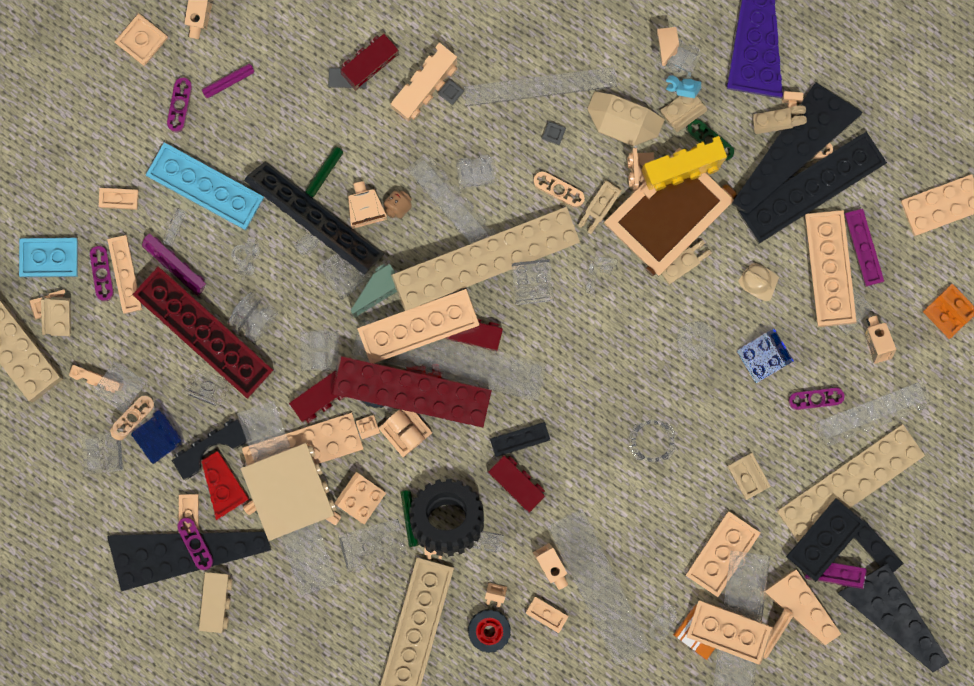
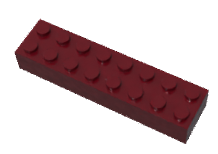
(202, 332)
(411, 391)

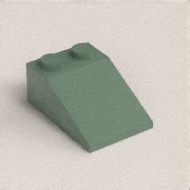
(377, 289)

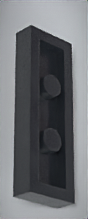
(520, 439)
(877, 548)

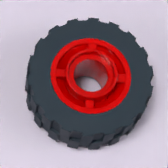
(489, 618)

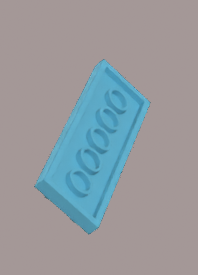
(205, 186)

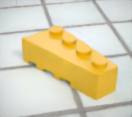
(684, 165)

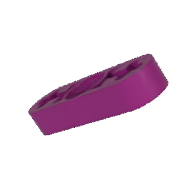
(187, 92)
(94, 260)
(831, 402)
(197, 559)

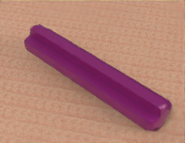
(228, 80)

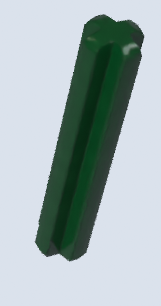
(324, 171)
(406, 503)

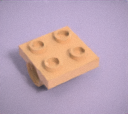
(405, 431)
(360, 498)

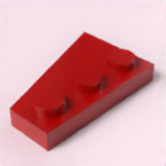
(223, 487)

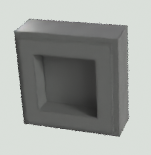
(451, 92)
(553, 133)

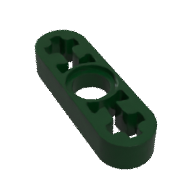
(696, 135)

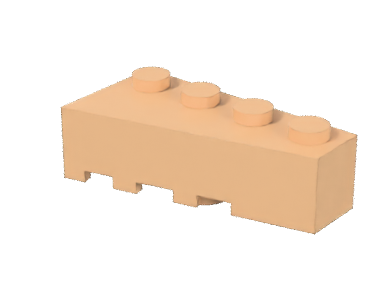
(425, 83)
(795, 595)

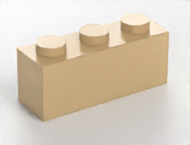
(215, 602)

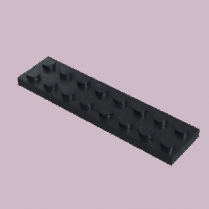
(814, 187)
(314, 217)

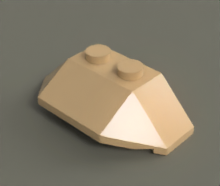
(623, 119)

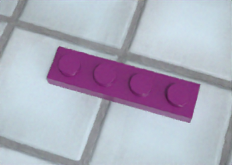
(864, 247)
(173, 264)

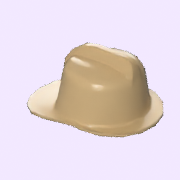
(759, 281)

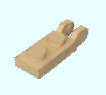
(779, 119)
(600, 205)
(685, 263)

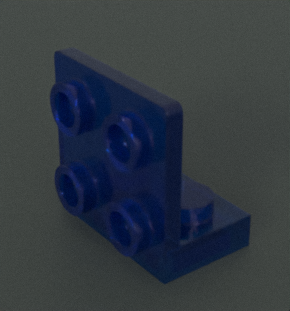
(765, 355)
(157, 437)

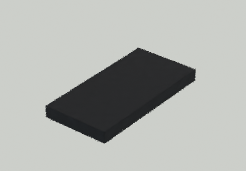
(825, 540)

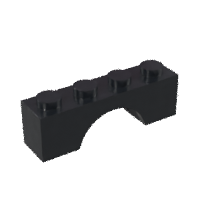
(189, 462)

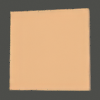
(141, 39)

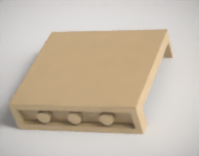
(288, 491)

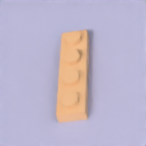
(124, 273)

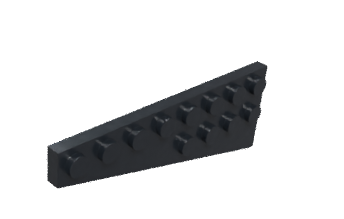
(796, 146)
(158, 557)

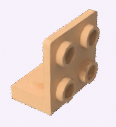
(636, 162)

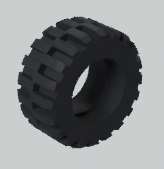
(447, 494)

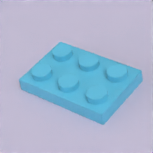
(48, 257)

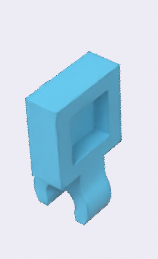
(685, 88)

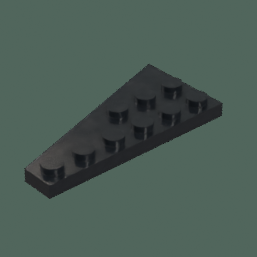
(894, 613)

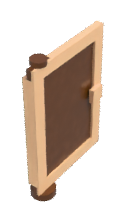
(667, 221)

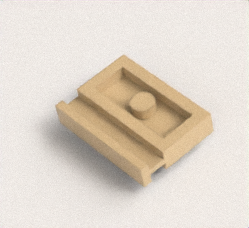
(683, 111)
(56, 316)
(748, 476)

